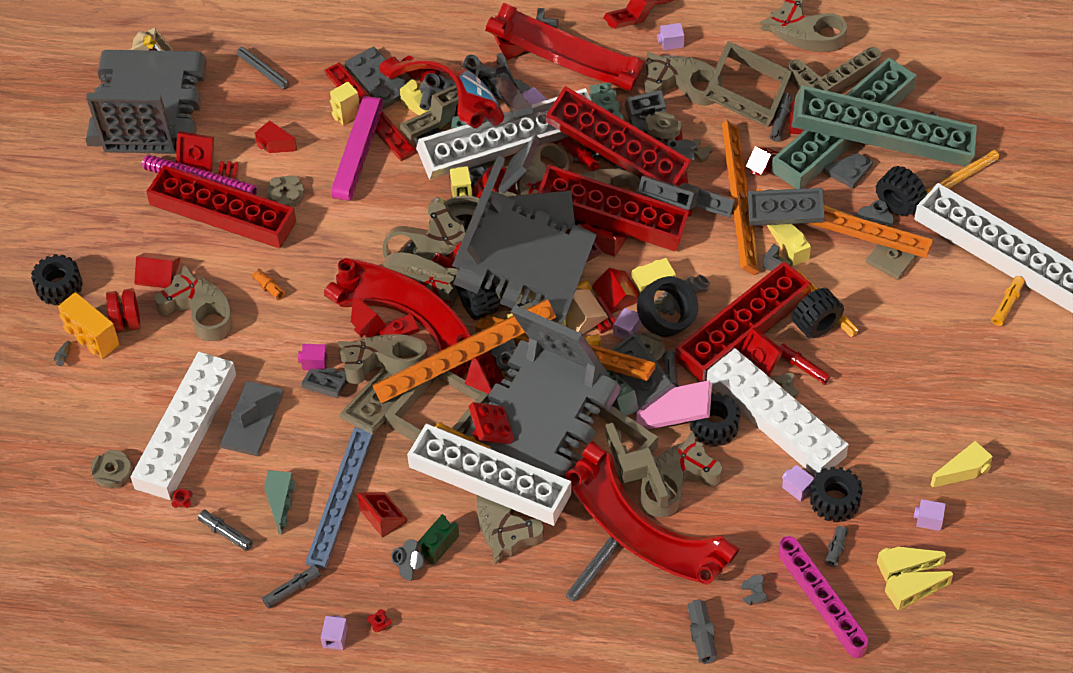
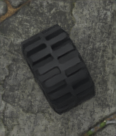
(901, 190)
(54, 268)
(479, 304)
(817, 313)
(722, 431)
(832, 507)

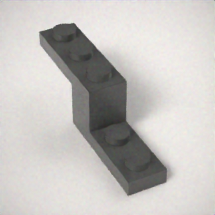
(686, 196)

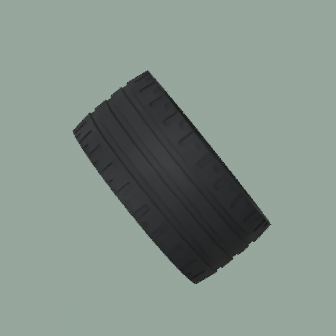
(681, 292)

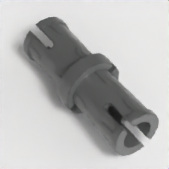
(836, 546)

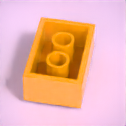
(88, 325)

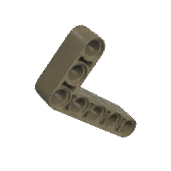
(839, 78)

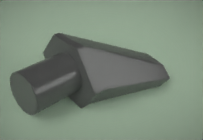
(62, 353)

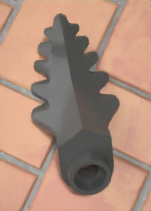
(669, 303)

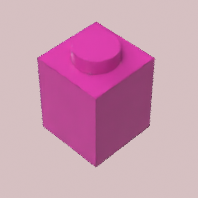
(313, 356)

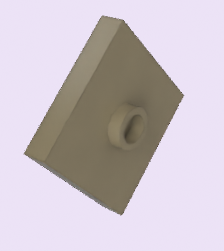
(890, 260)

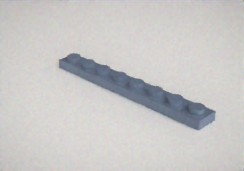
(339, 499)

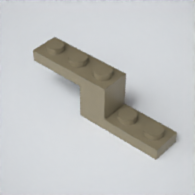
(441, 112)
(637, 465)

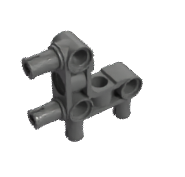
(439, 83)

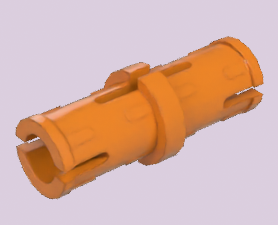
(268, 284)

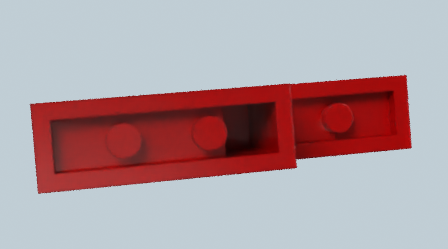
(634, 13)

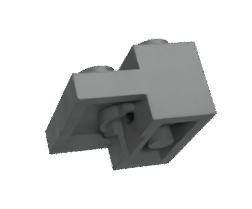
(642, 105)

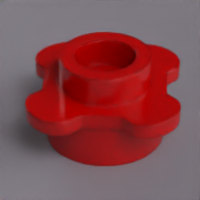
(179, 494)
(382, 625)

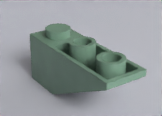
(626, 399)
(278, 491)

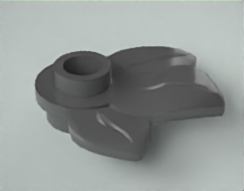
(683, 147)
(876, 213)
(503, 351)
(408, 559)

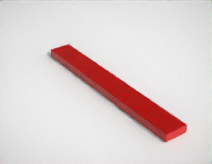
(385, 128)

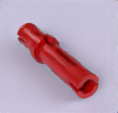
(584, 157)
(798, 360)

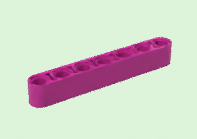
(357, 148)
(823, 605)

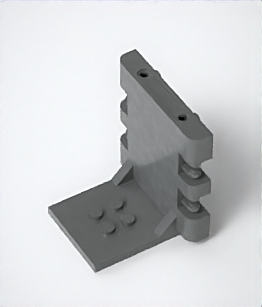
(144, 100)
(521, 252)
(550, 394)

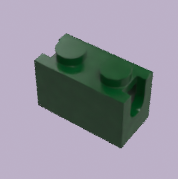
(438, 539)

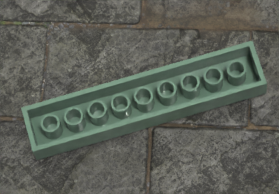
(884, 126)
(813, 151)

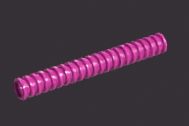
(155, 164)

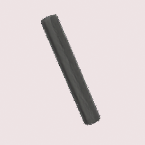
(262, 67)
(592, 569)

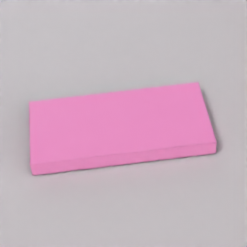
(678, 406)

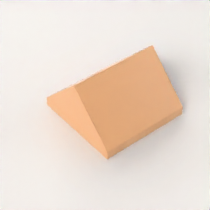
(584, 312)

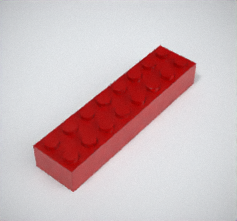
(615, 138)
(221, 206)
(619, 208)
(756, 308)

